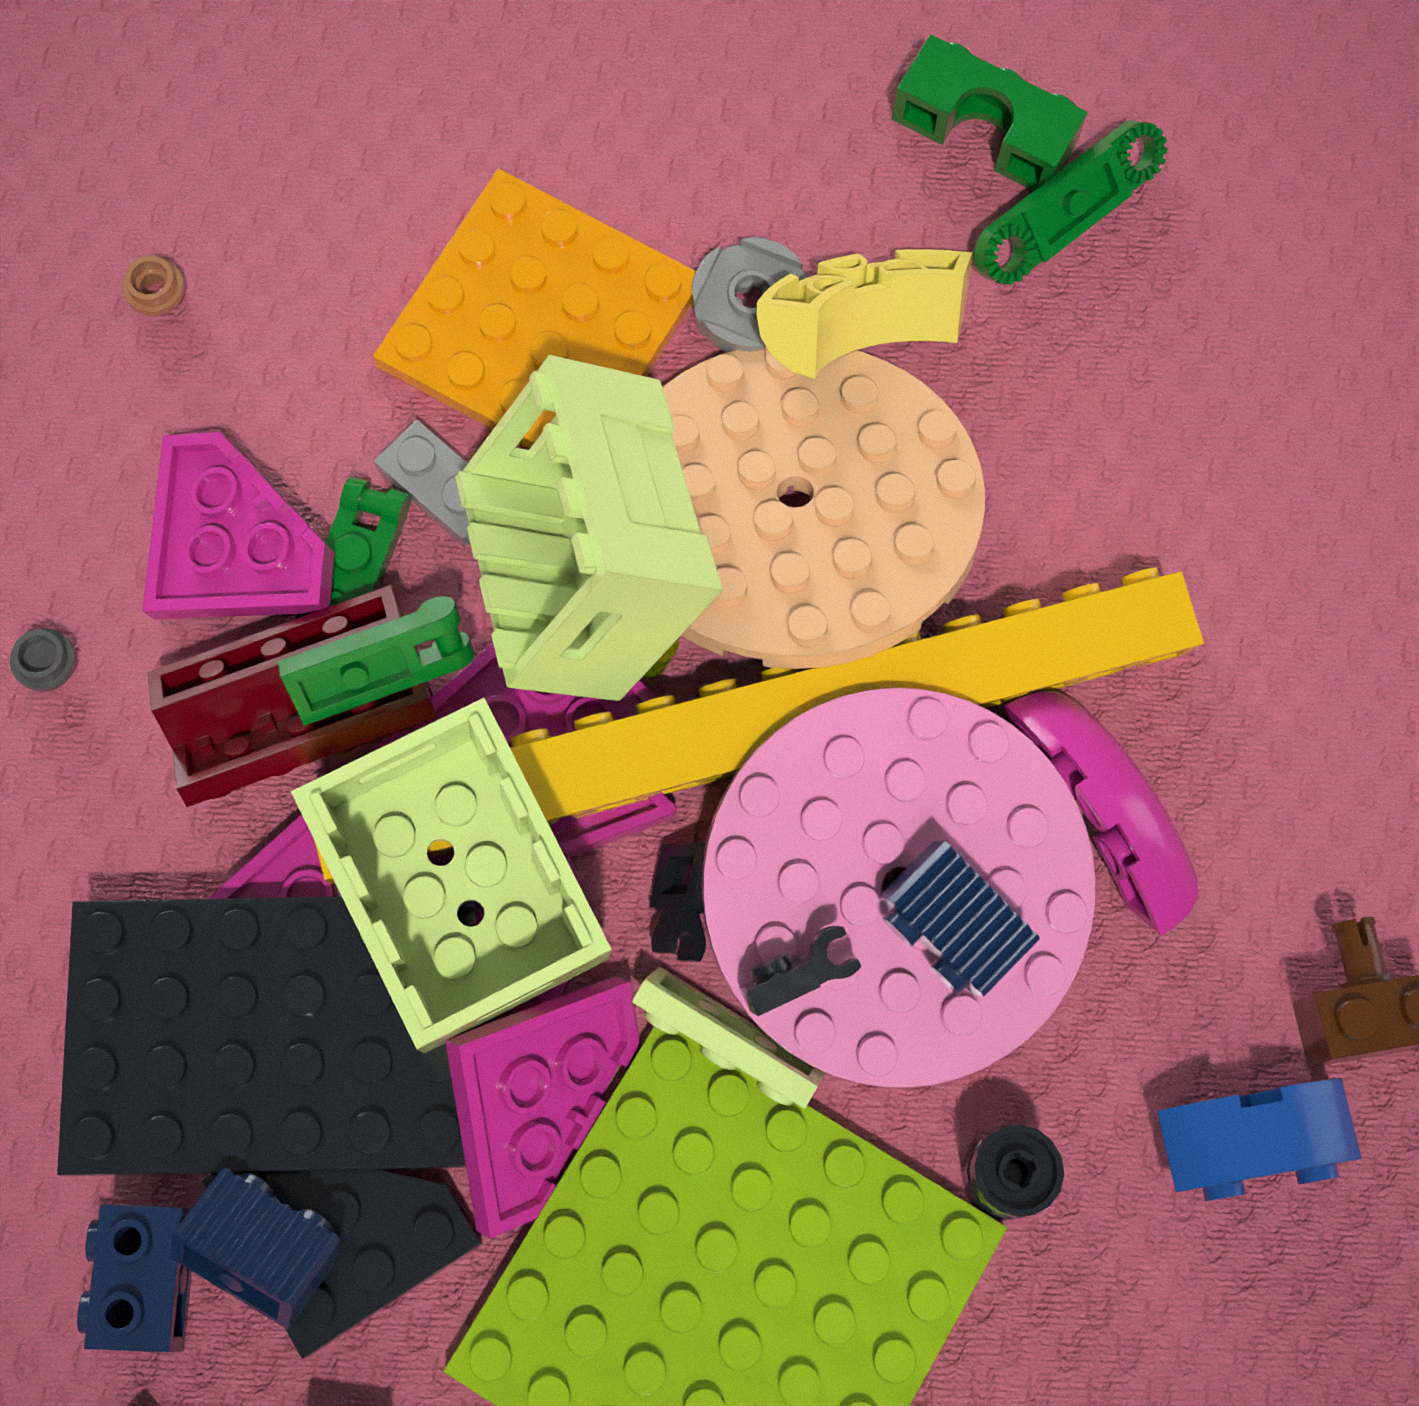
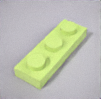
(726, 1038)

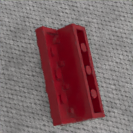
(236, 719)

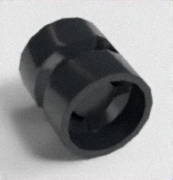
(1013, 1173)

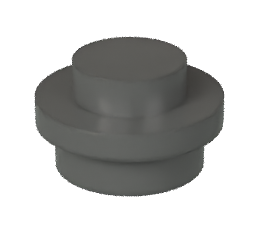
(42, 659)

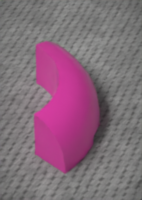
(1135, 828)

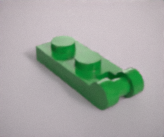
(361, 553)
(377, 661)

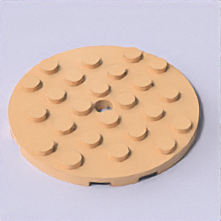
(886, 519)

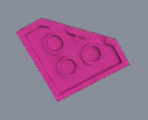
(228, 539)
(533, 1093)

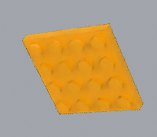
(526, 285)

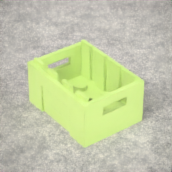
(586, 533)
(465, 789)

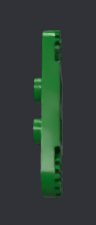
(1070, 202)

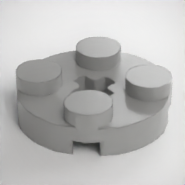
(734, 270)

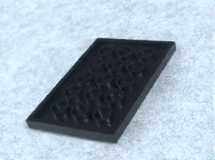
(242, 1045)

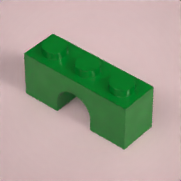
(955, 86)

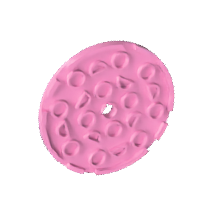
(840, 806)

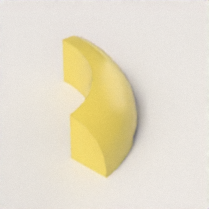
(863, 306)

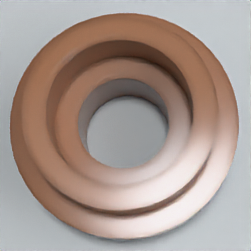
(150, 271)

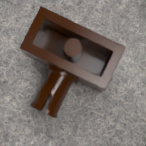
(1368, 1014)

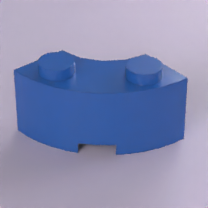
(1258, 1136)

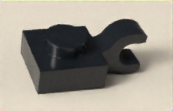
(679, 899)
(782, 981)

